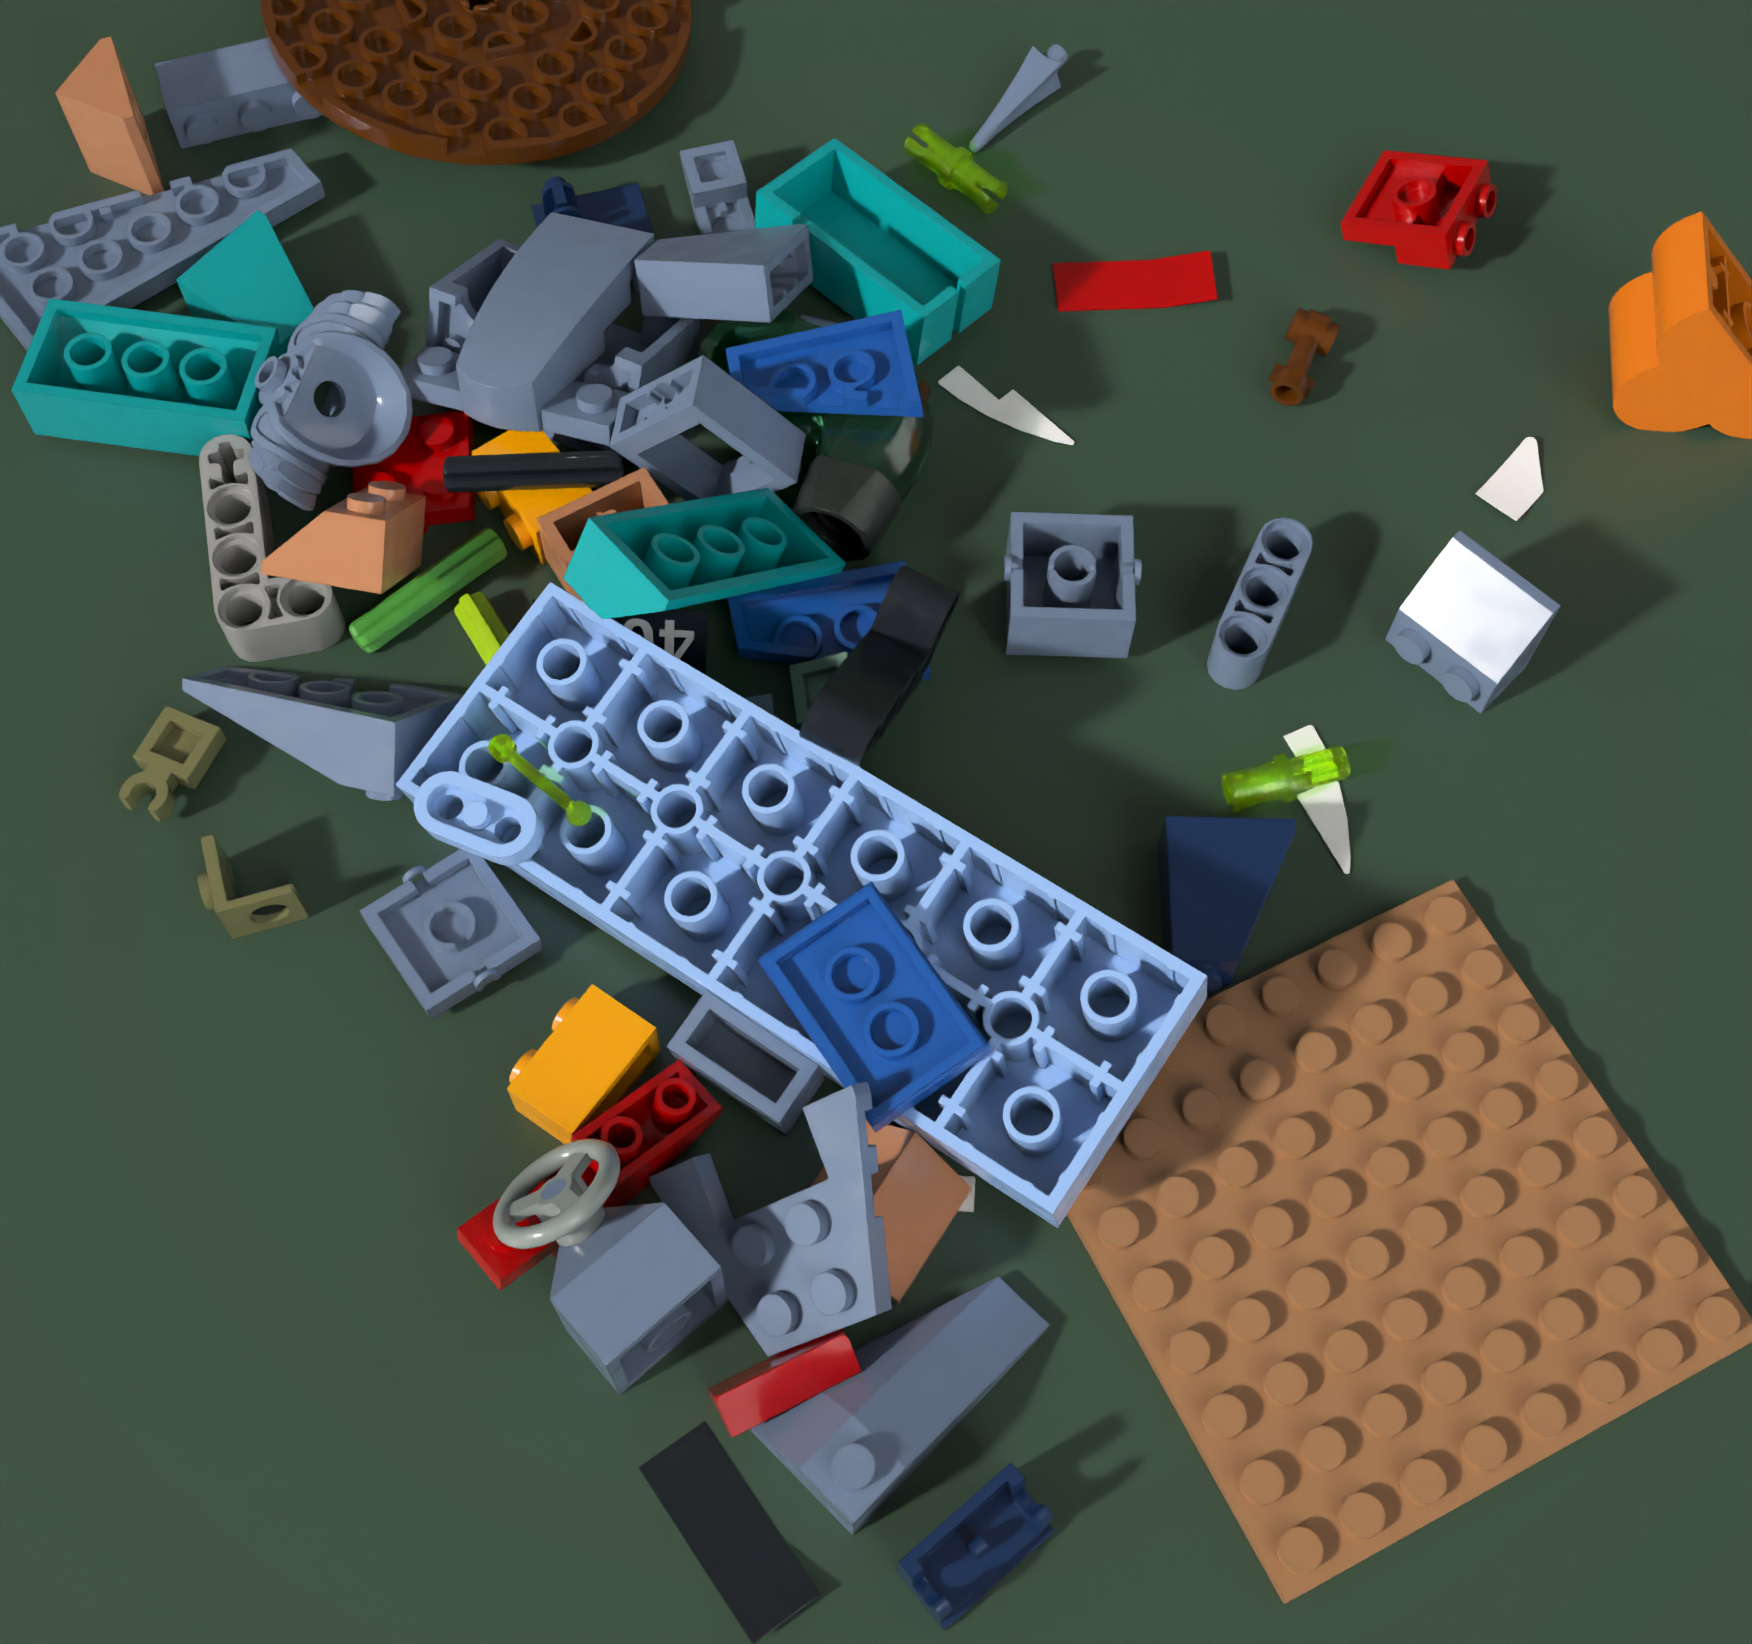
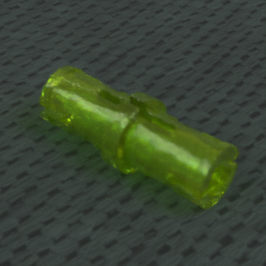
(955, 168)

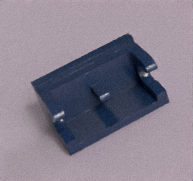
(976, 1547)

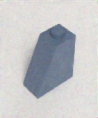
(725, 274)

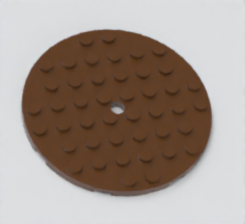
(483, 81)

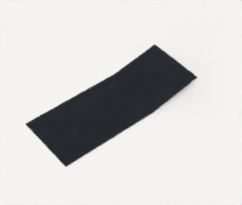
(729, 1532)

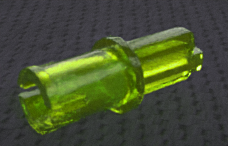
(1283, 777)

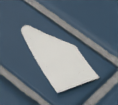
(1516, 482)

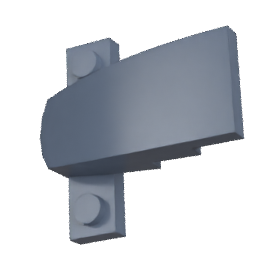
(540, 334)

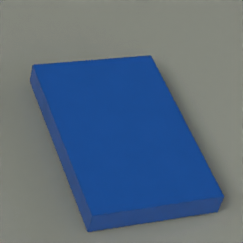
(874, 1004)

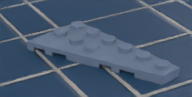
(139, 245)

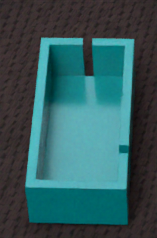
(881, 247)

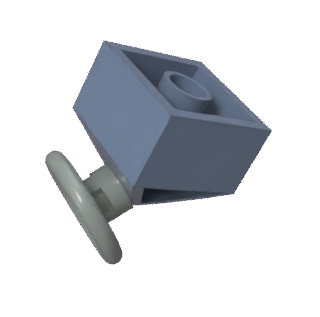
(623, 1275)

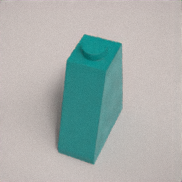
(248, 282)

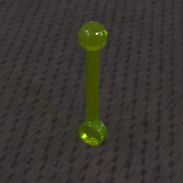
(505, 750)

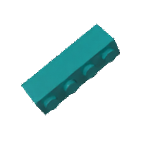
(141, 377)
(694, 553)

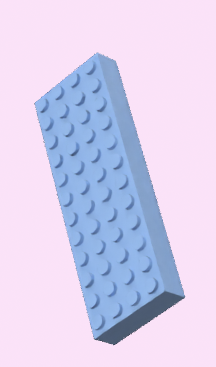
(736, 833)

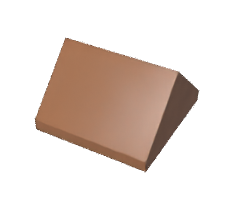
(109, 120)
(916, 1198)

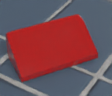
(783, 1381)

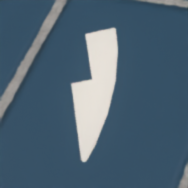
(1323, 802)

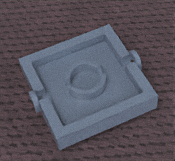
(451, 930)

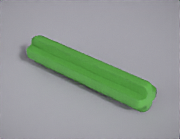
(427, 590)

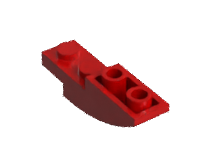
(648, 1134)

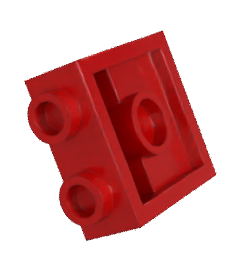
(1422, 207)

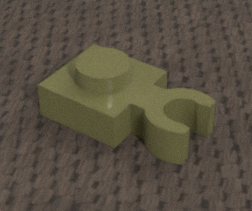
(171, 754)

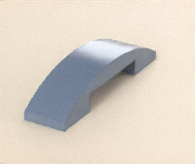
(717, 188)

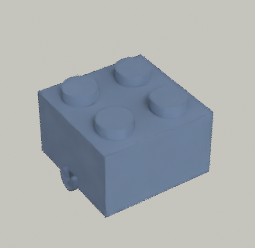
(1070, 584)

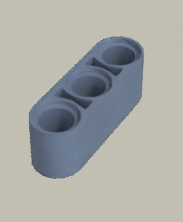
(1263, 580)

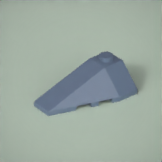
(328, 725)
(912, 1391)

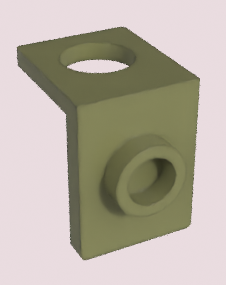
(235, 913)

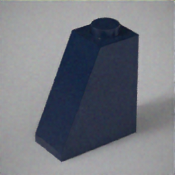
(1215, 886)

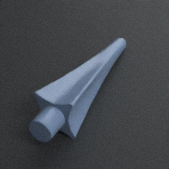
(1032, 83)

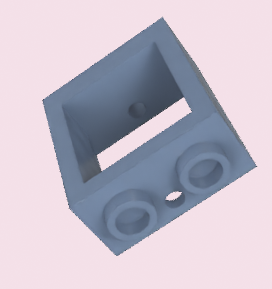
(704, 394)

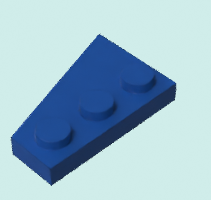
(833, 369)
(810, 616)

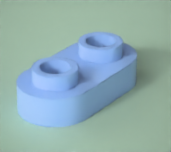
(483, 820)

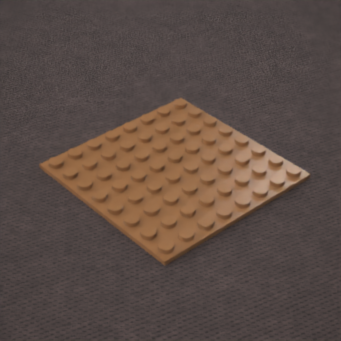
(1391, 1241)

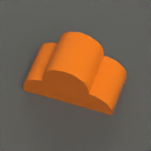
(1684, 336)

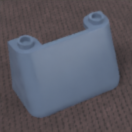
(629, 356)

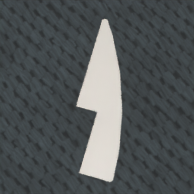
(1010, 409)

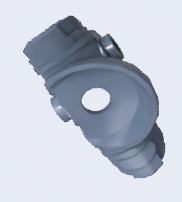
(364, 410)

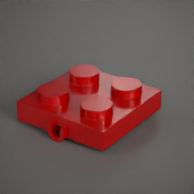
(420, 466)

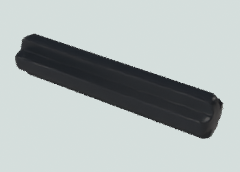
(532, 471)

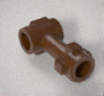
(1311, 334)

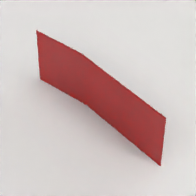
(1135, 283)

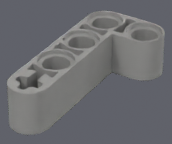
(238, 541)

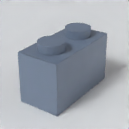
(746, 1062)

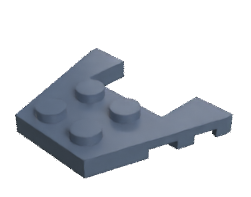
(805, 1258)

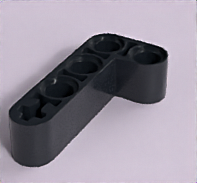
(882, 669)

